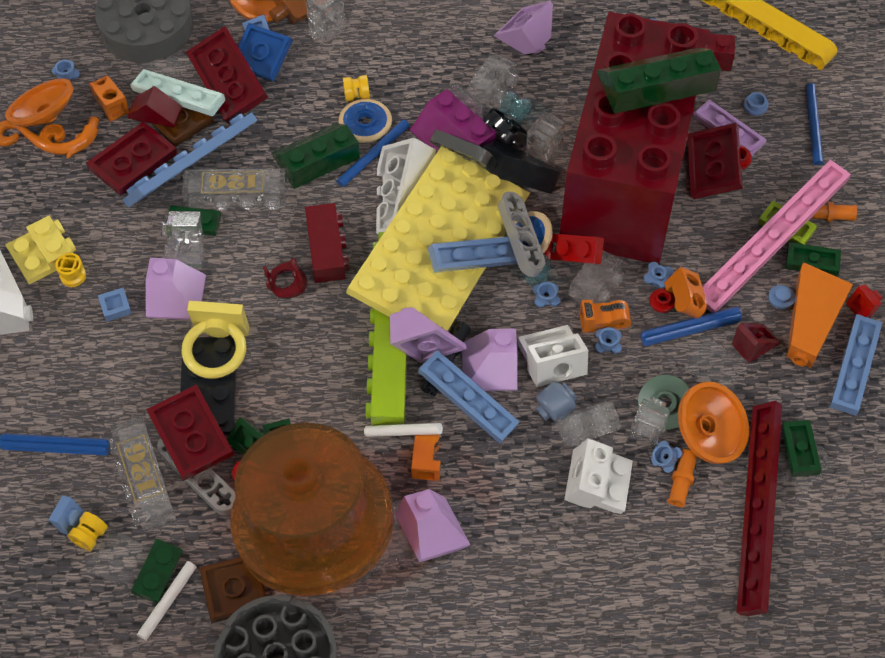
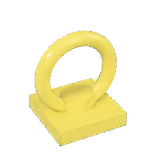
(216, 321)

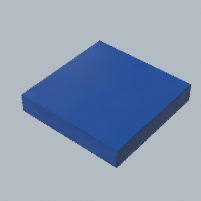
(264, 50)

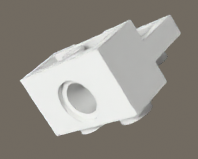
(554, 355)
(598, 477)

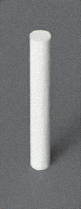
(403, 430)
(166, 601)

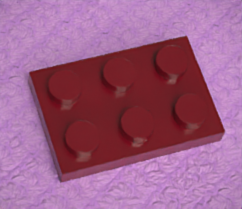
(131, 158)
(715, 161)
(190, 432)

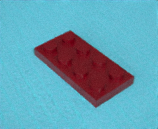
(227, 72)

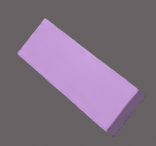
(713, 116)

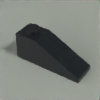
(520, 167)

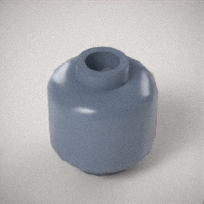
(556, 401)

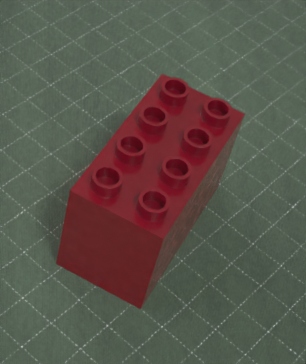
(629, 161)

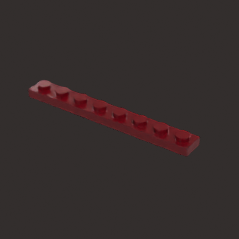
(759, 510)

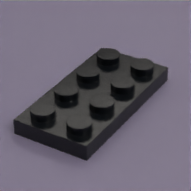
(218, 392)

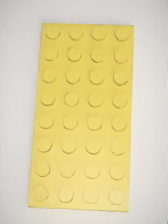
(448, 204)

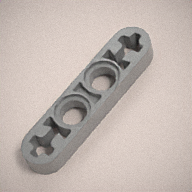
(531, 258)
(214, 502)

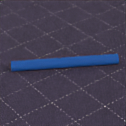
(814, 124)
(372, 153)

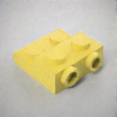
(39, 249)

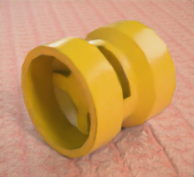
(356, 88)
(70, 269)
(87, 531)

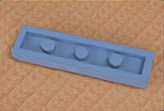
(471, 254)
(856, 365)
(468, 396)

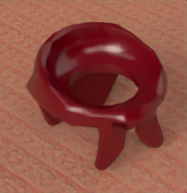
(298, 285)

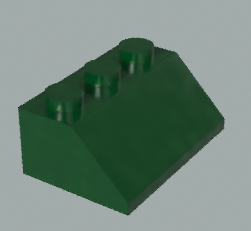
(318, 154)

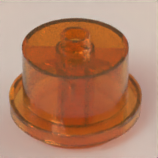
(309, 510)

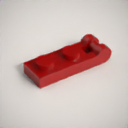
(576, 249)

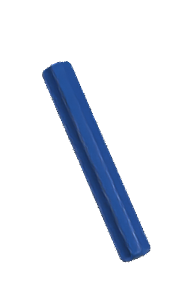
(691, 326)
(54, 444)

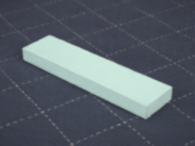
(184, 93)

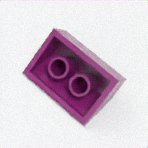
(453, 117)

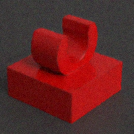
(864, 301)

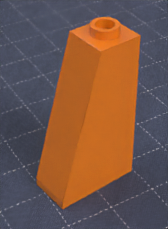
(815, 310)

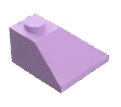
(528, 28)
(171, 287)
(421, 336)
(492, 359)
(430, 525)

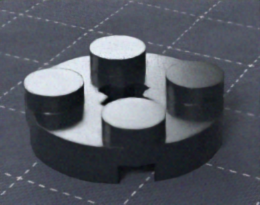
(510, 129)

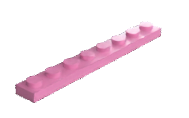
(774, 235)

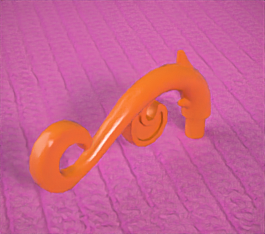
(54, 131)

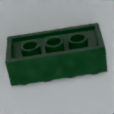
(660, 79)

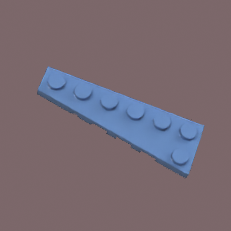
(185, 160)

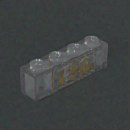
(235, 188)
(143, 475)

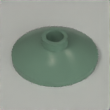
(665, 386)

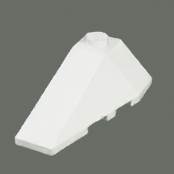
(401, 169)
(13, 309)

